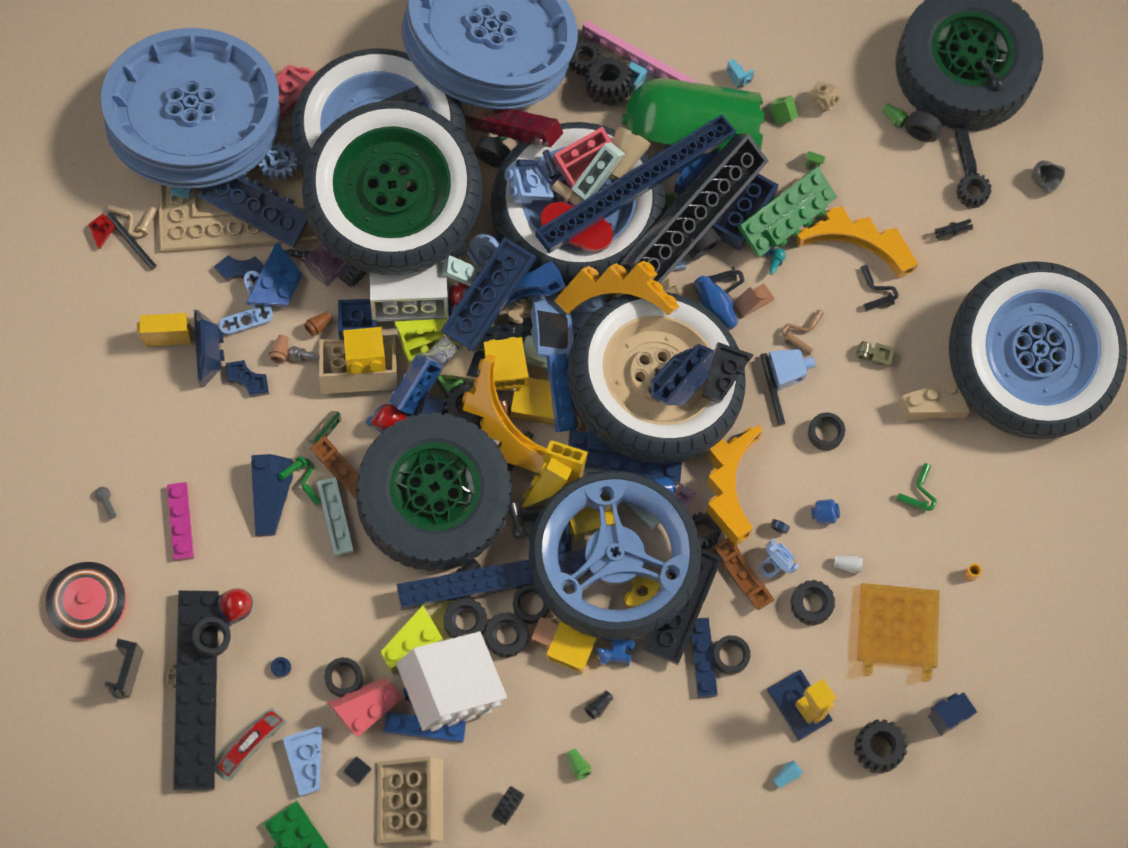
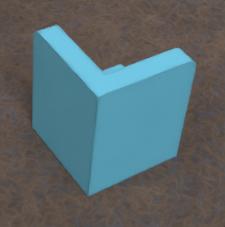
(638, 76)

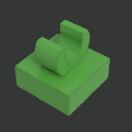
(815, 158)

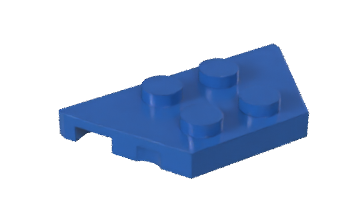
(276, 281)

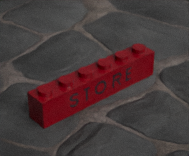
(515, 125)

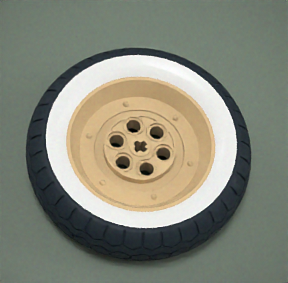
(619, 407)

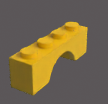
(816, 702)

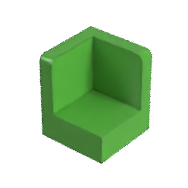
(783, 110)
(447, 384)

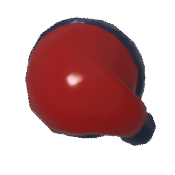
(234, 605)

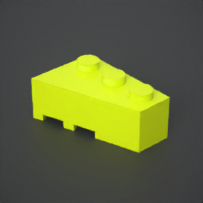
(419, 335)
(415, 633)

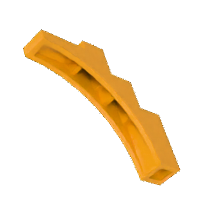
(862, 232)
(616, 280)
(484, 401)
(725, 507)

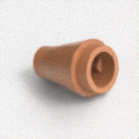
(279, 351)

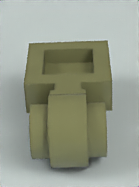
(880, 354)

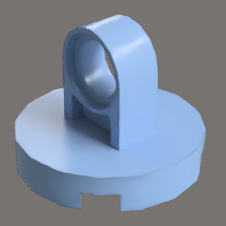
(482, 247)
(780, 558)

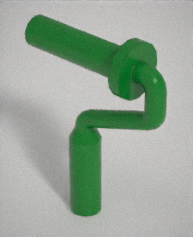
(302, 463)
(916, 503)

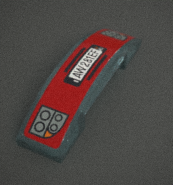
(249, 743)

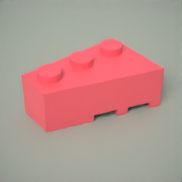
(576, 157)
(366, 705)

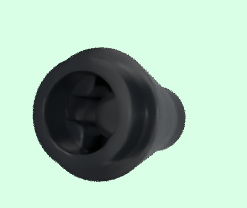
(598, 705)

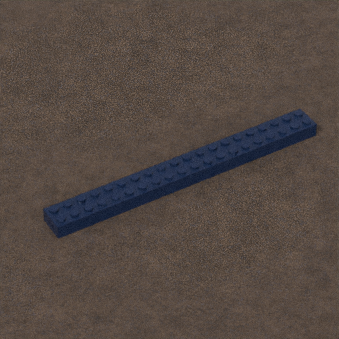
(634, 184)
(480, 581)

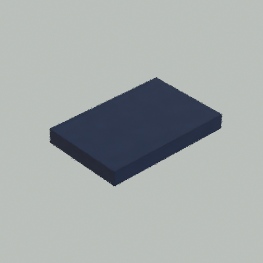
(785, 696)

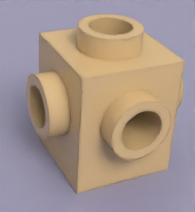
(824, 96)

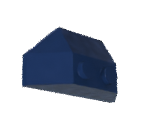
(208, 348)
(682, 376)

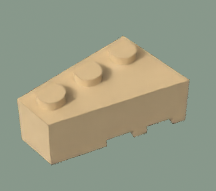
(935, 401)

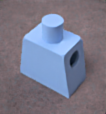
(789, 367)

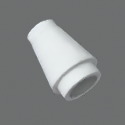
(849, 563)

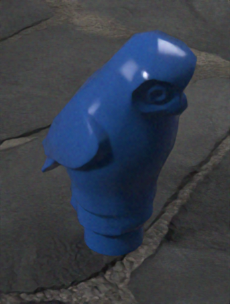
(716, 301)

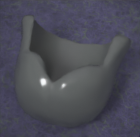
(1053, 173)

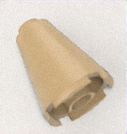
(632, 146)

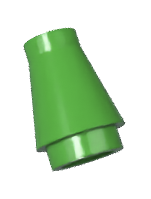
(895, 115)
(579, 766)

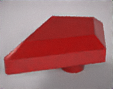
(101, 229)

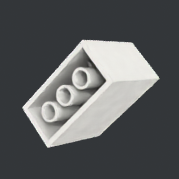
(410, 295)
(451, 681)

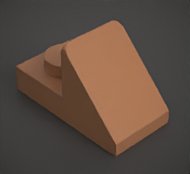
(752, 300)

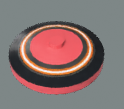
(86, 601)

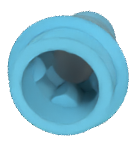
(788, 774)

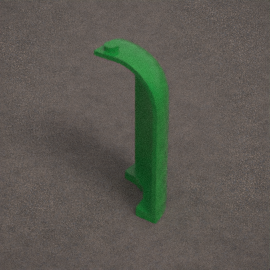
(673, 109)

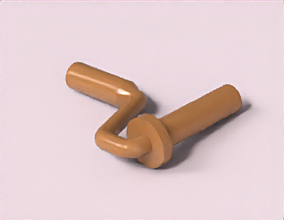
(795, 341)

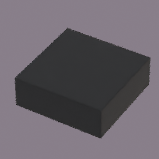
(357, 770)

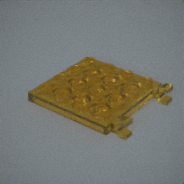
(898, 627)

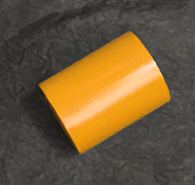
(975, 567)

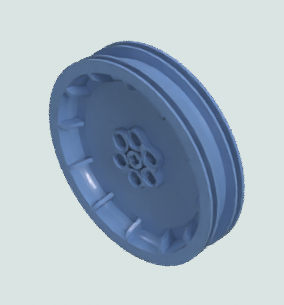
(491, 49)
(191, 107)

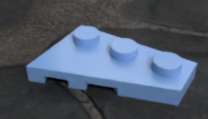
(305, 759)

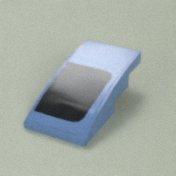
(551, 326)

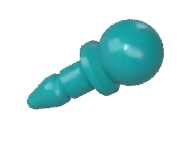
(777, 257)

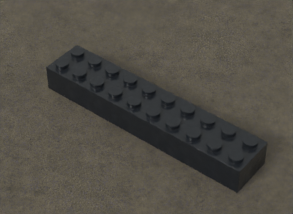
(698, 207)

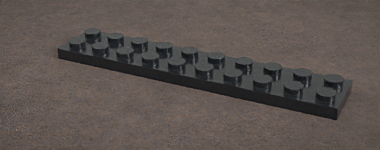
(195, 694)

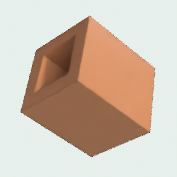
(544, 632)

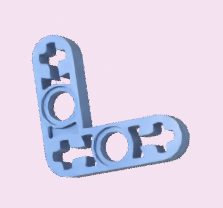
(252, 313)

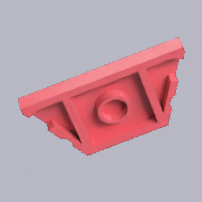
(290, 84)

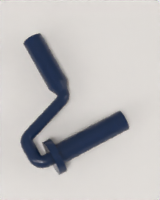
(554, 174)

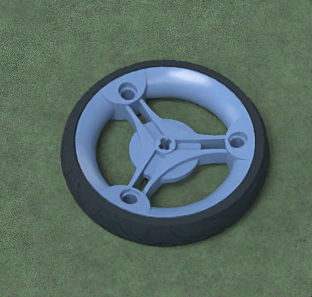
(628, 563)

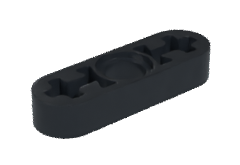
(965, 150)

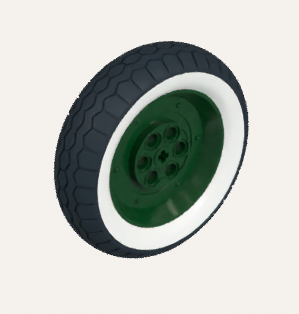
(388, 236)

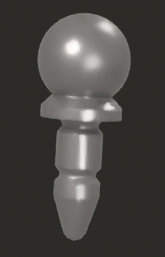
(296, 353)

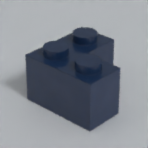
(951, 713)

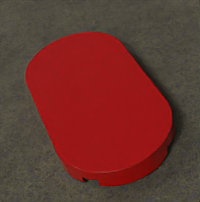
(592, 240)

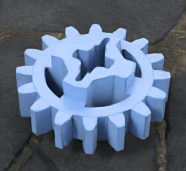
(279, 162)

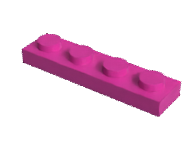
(180, 521)

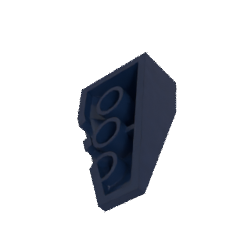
(269, 491)

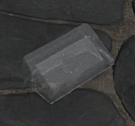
(443, 350)

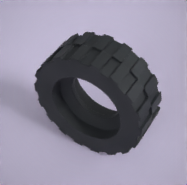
(827, 602)
(464, 605)
(495, 624)

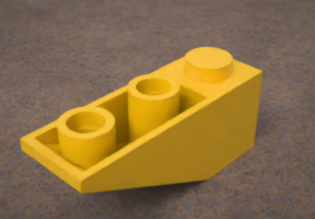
(548, 483)

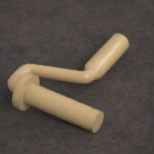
(141, 230)

